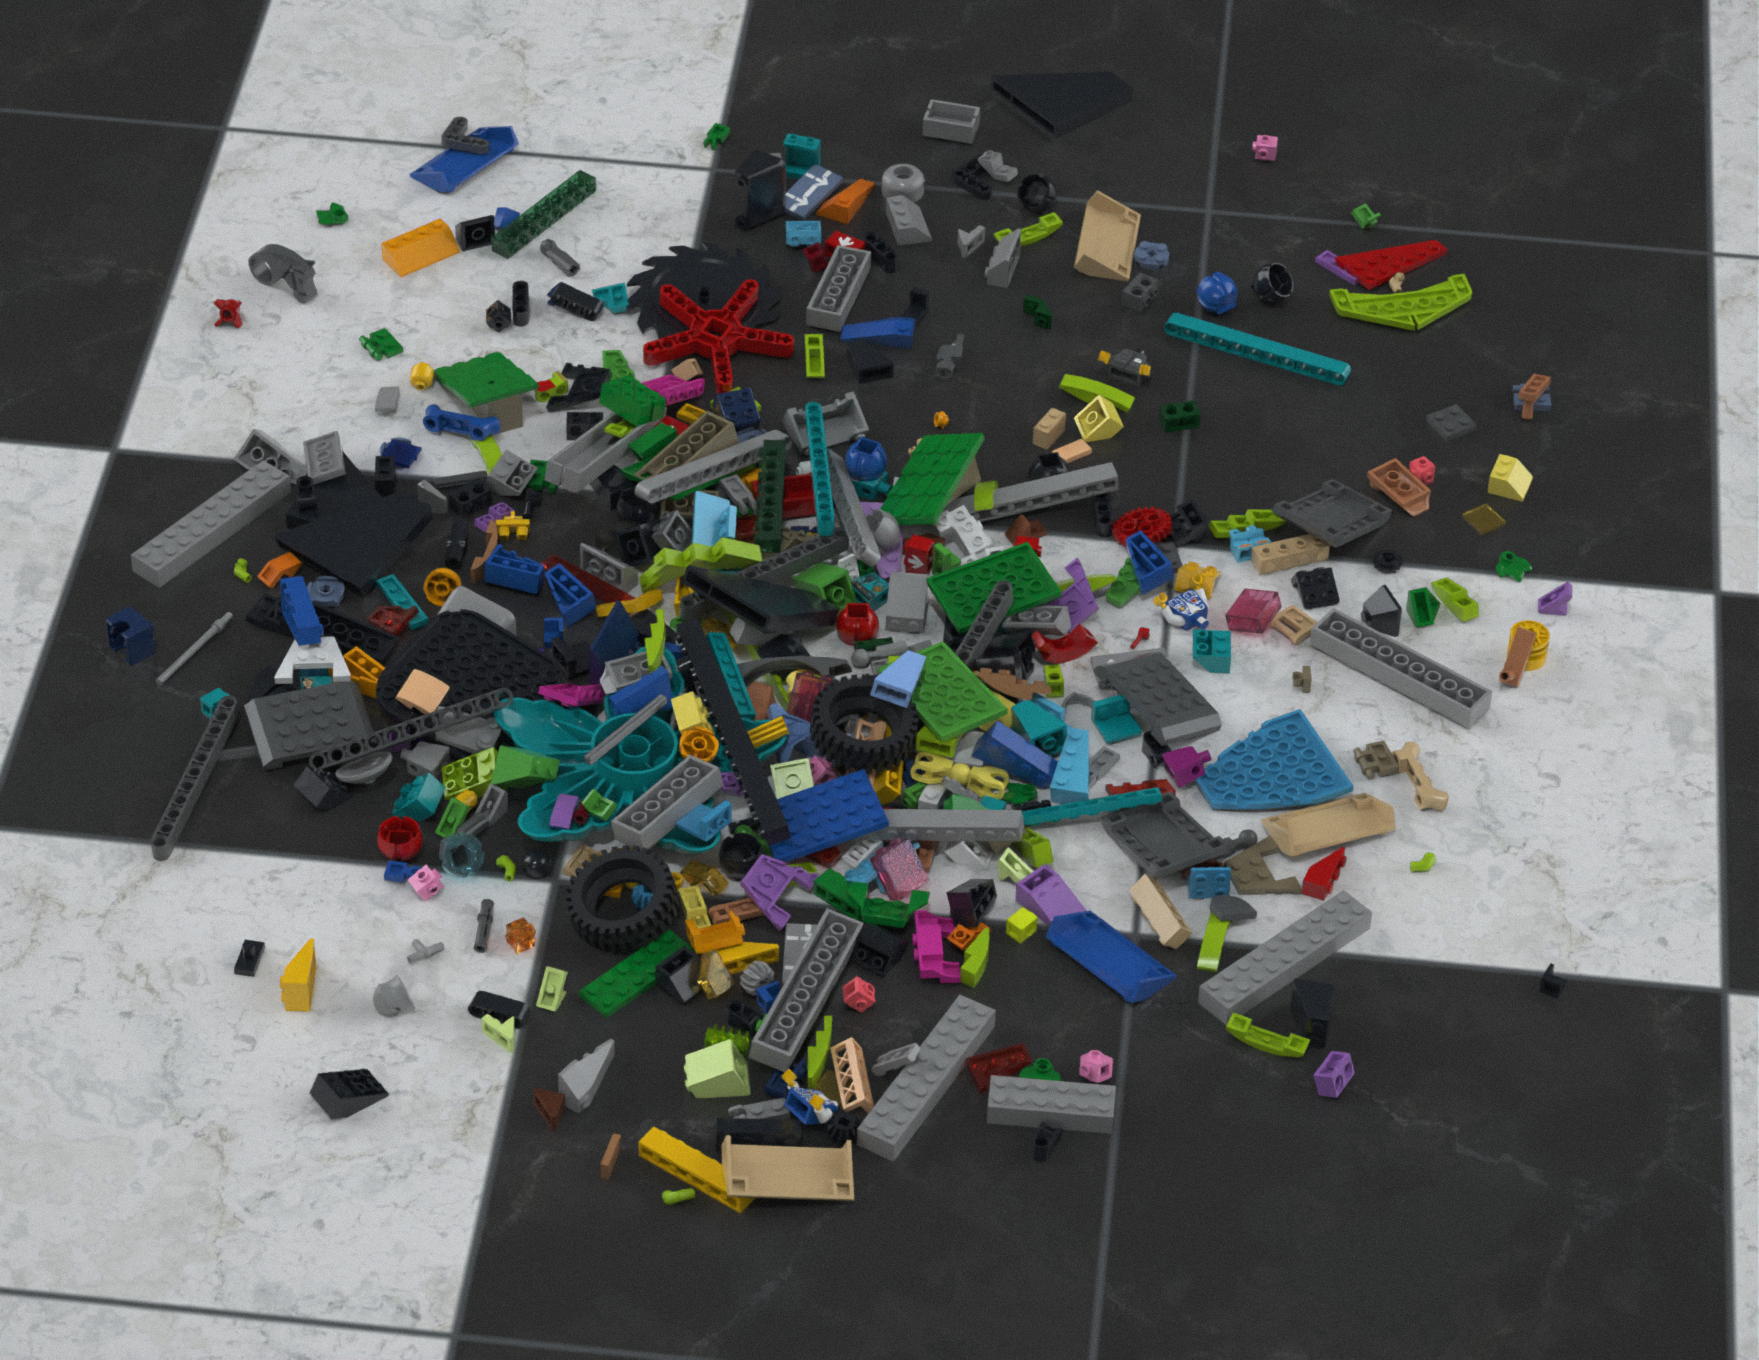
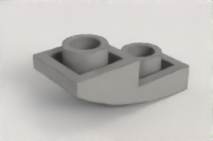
(386, 399)

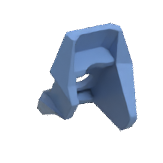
(797, 727)

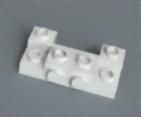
(966, 530)

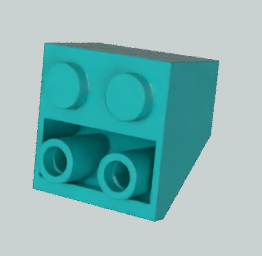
(1212, 650)
(419, 798)

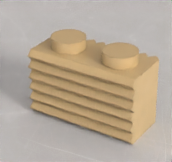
(1049, 428)

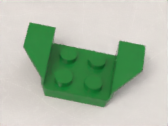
(886, 912)

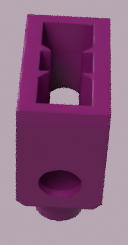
(1185, 764)

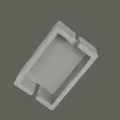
(951, 121)

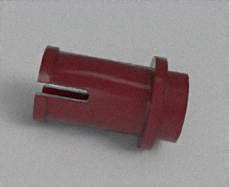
(581, 814)

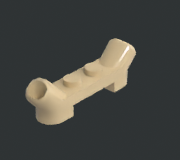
(1425, 794)

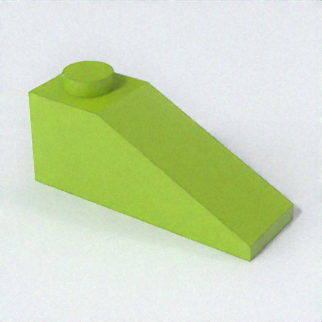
(1035, 848)

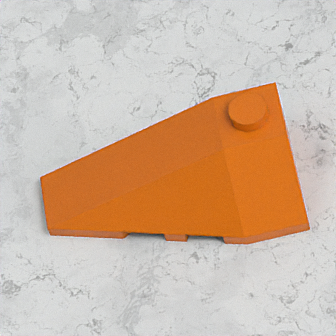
(847, 202)

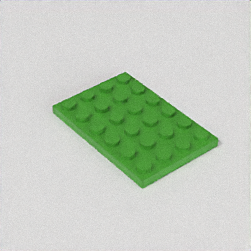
(951, 695)

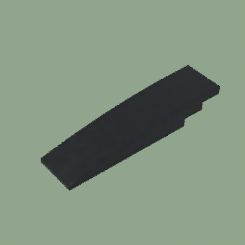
(345, 629)

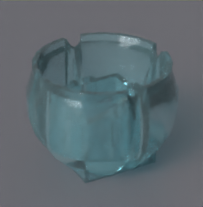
(473, 851)

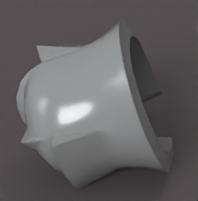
(391, 996)

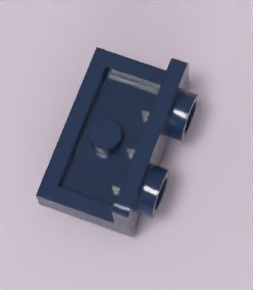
(778, 1087)

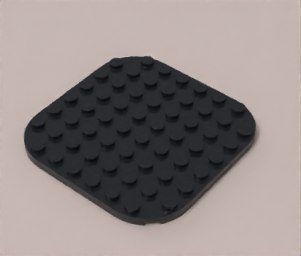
(470, 658)

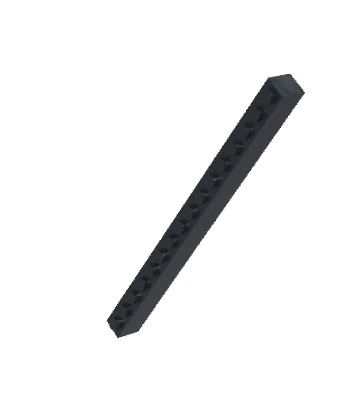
(733, 732)

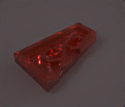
(997, 1063)

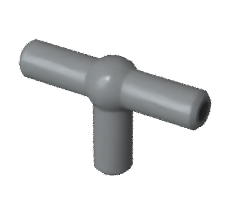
(423, 952)

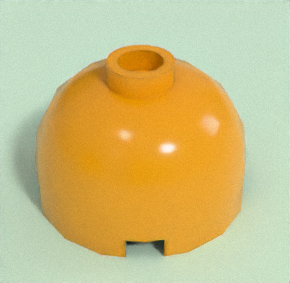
(440, 585)
(699, 743)

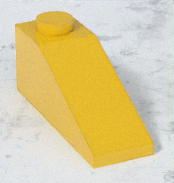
(739, 956)

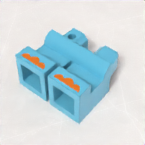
(1242, 543)

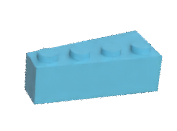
(1073, 769)

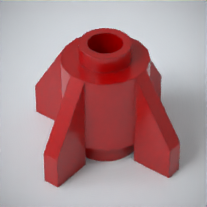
(228, 311)

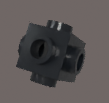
(498, 316)

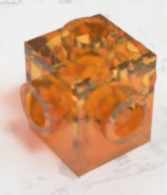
(520, 935)

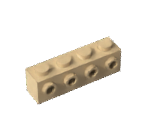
(1289, 553)
(1160, 911)

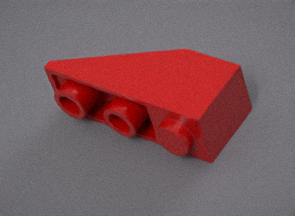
(1321, 875)

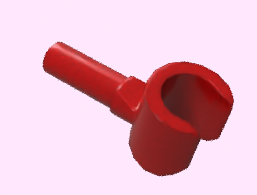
(1143, 633)

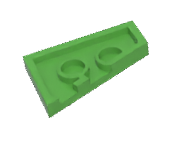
(617, 364)
(1124, 587)

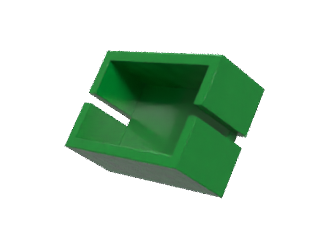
(632, 400)

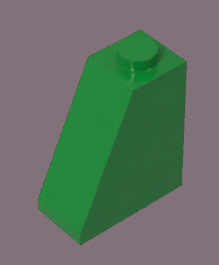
(653, 441)

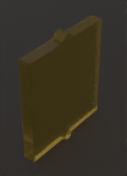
(1484, 519)
(829, 1086)

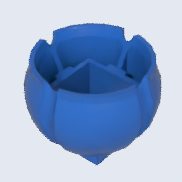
(1217, 293)
(866, 459)

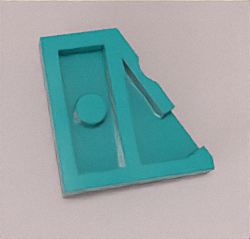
(613, 297)

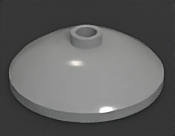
(364, 769)

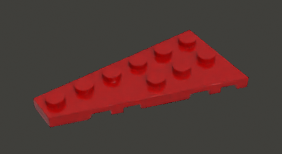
(1381, 265)

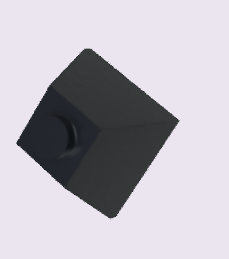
(1015, 641)

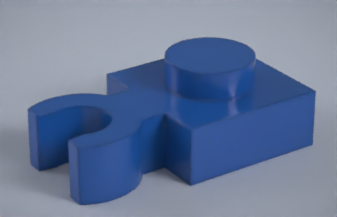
(399, 871)

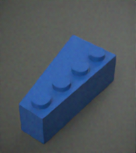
(299, 611)
(1014, 754)

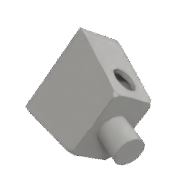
(426, 759)

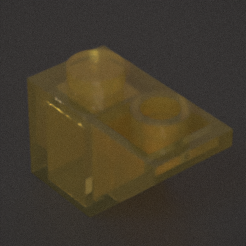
(713, 975)

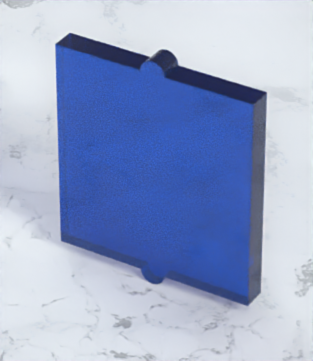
(403, 453)

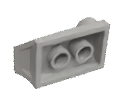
(627, 671)
(471, 735)

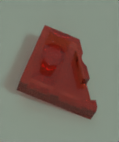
(392, 618)

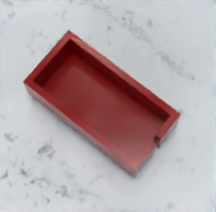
(797, 496)

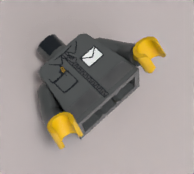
(1127, 366)

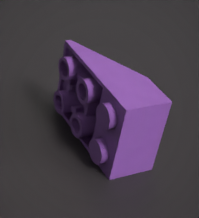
(1047, 895)

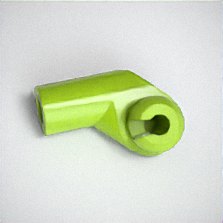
(240, 570)
(507, 863)
(1425, 864)
(677, 1196)

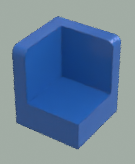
(504, 216)
(552, 628)
(767, 995)

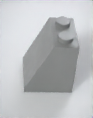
(906, 602)

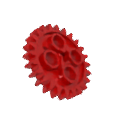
(1151, 522)

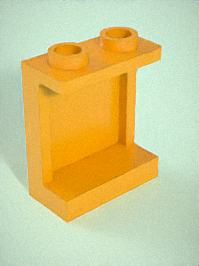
(716, 935)

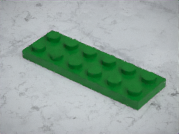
(630, 976)

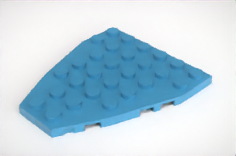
(1275, 768)

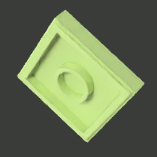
(791, 777)

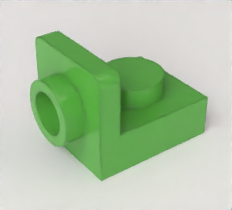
(912, 794)

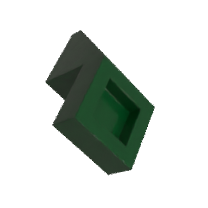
(1037, 307)

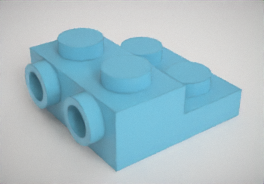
(803, 232)

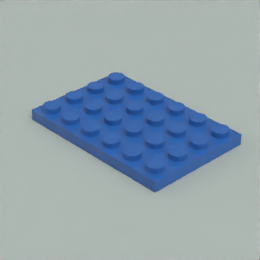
(829, 815)

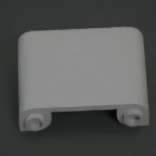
(841, 421)
(466, 599)

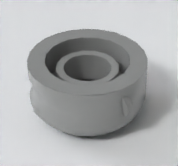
(903, 181)

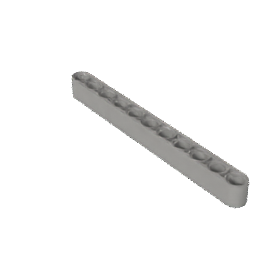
(706, 468)
(851, 511)

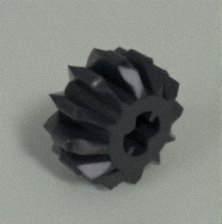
(843, 1127)

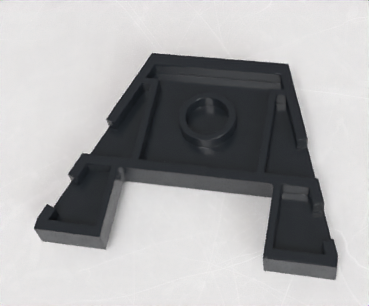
(585, 387)

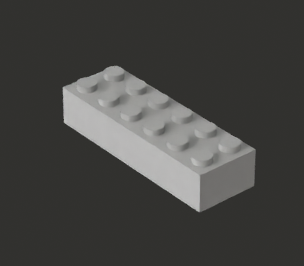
(838, 288)
(666, 803)
(1057, 1103)

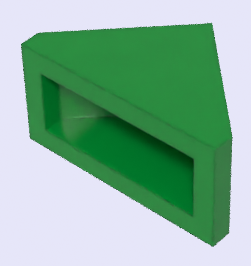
(1422, 607)

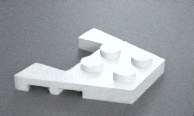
(313, 657)

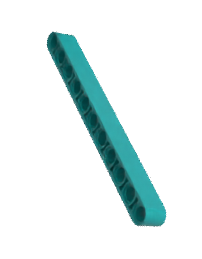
(1257, 348)
(819, 469)

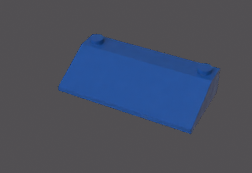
(456, 166)
(1109, 955)

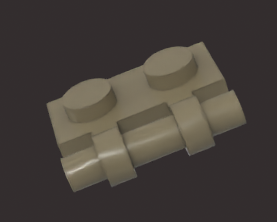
(1381, 759)

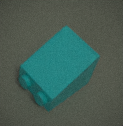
(1039, 727)

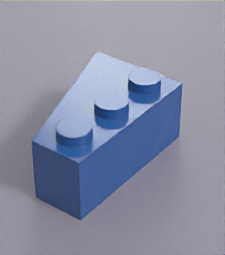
(1147, 562)
(514, 572)
(569, 595)
(638, 695)

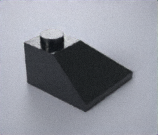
(1382, 612)

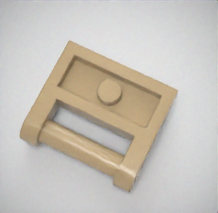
(1297, 620)

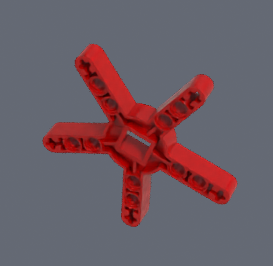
(724, 322)

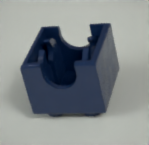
(738, 408)
(133, 632)

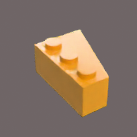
(363, 671)

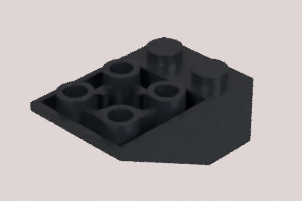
(346, 1092)

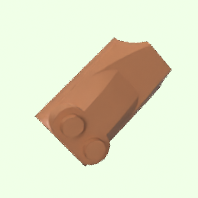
(1400, 486)
(761, 698)

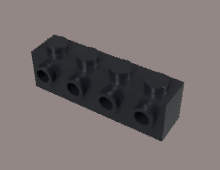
(759, 1132)

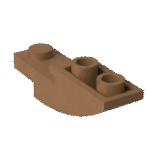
(1009, 685)

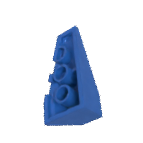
(882, 332)

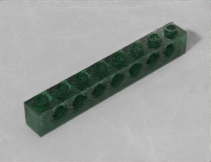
(543, 214)
(771, 496)

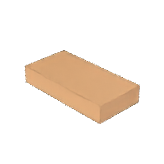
(1074, 451)

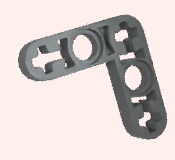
(454, 138)

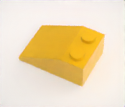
(299, 979)

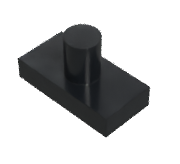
(249, 958)

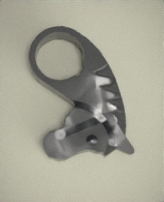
(284, 265)

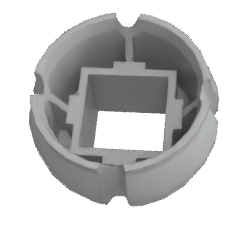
(884, 529)

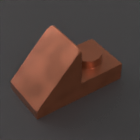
(1024, 528)

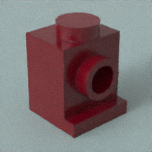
(816, 257)

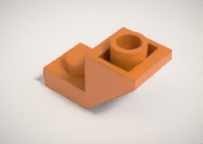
(274, 569)
(963, 937)

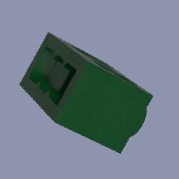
(1179, 416)

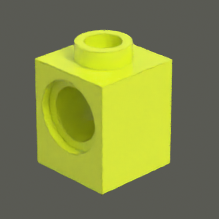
(1021, 925)

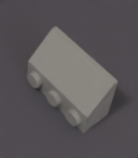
(906, 221)
(1004, 260)
(608, 568)
(1044, 619)

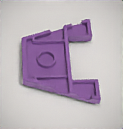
(1078, 596)
(767, 882)

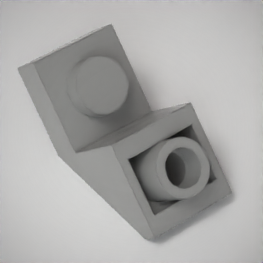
(994, 166)

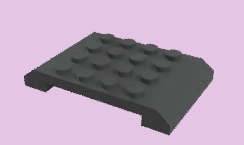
(1334, 513)
(1161, 697)
(307, 722)
(1163, 836)

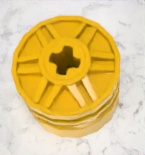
(1539, 650)

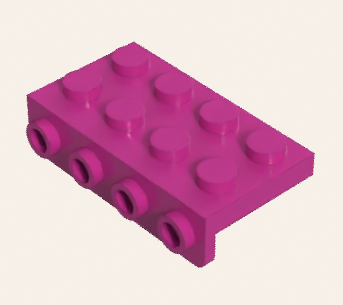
(675, 388)
(573, 694)

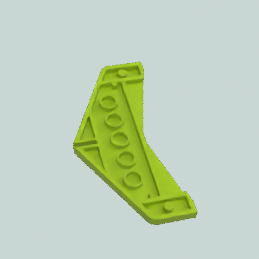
(1404, 308)

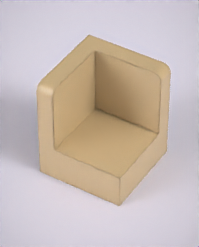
(687, 370)

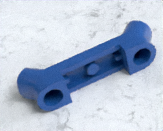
(476, 427)

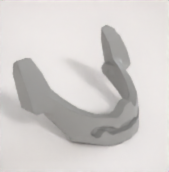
(1076, 698)

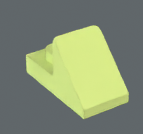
(1011, 865)
(552, 990)
(500, 1033)

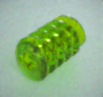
(715, 1036)

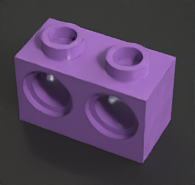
(1334, 1074)

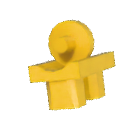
(513, 524)

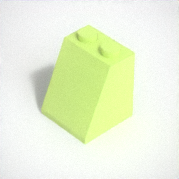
(717, 1072)

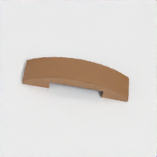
(478, 565)

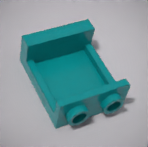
(801, 154)

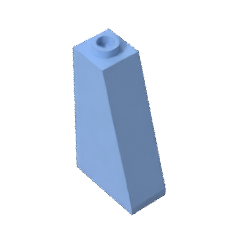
(899, 679)

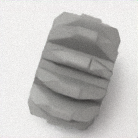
(756, 976)

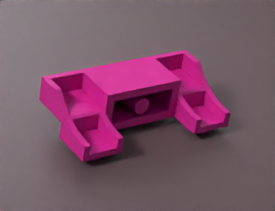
(929, 948)

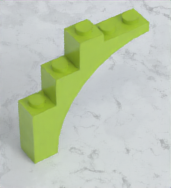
(722, 555)

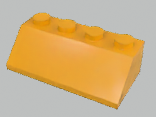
(419, 248)

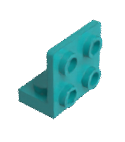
(1114, 719)

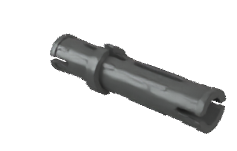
(484, 920)

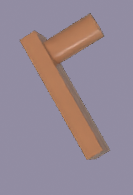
(1531, 392)
(1517, 657)

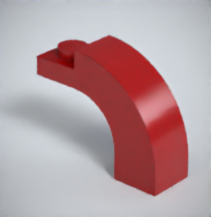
(1067, 648)

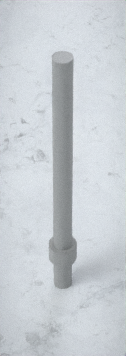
(216, 627)

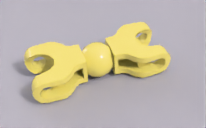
(977, 779)

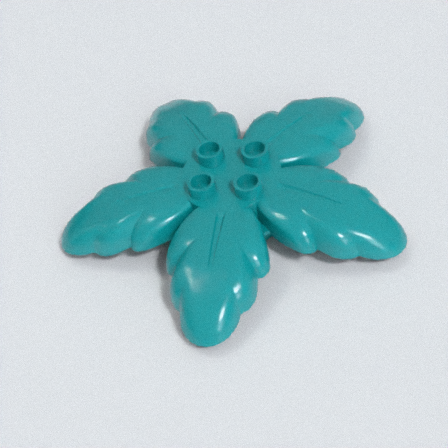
(619, 774)

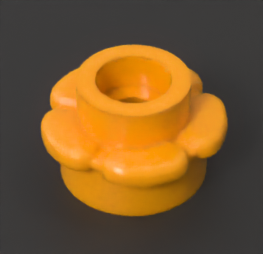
(940, 419)

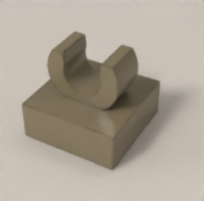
(1303, 679)

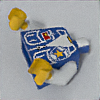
(1186, 609)
(808, 1104)

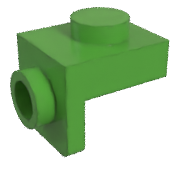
(1365, 216)
(598, 805)

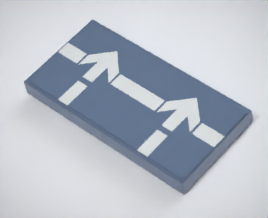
(810, 191)

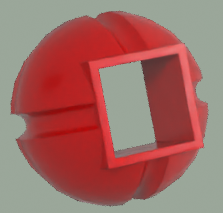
(857, 623)
(399, 838)

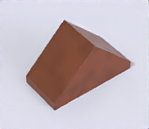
(550, 1105)

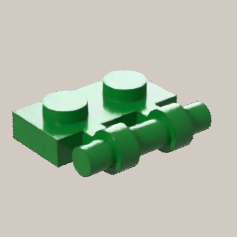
(385, 343)
(538, 479)

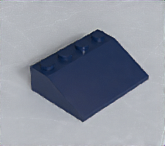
(615, 640)

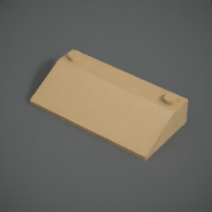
(1107, 239)
(1330, 823)
(788, 1171)

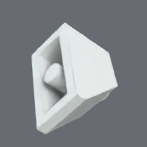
(968, 854)

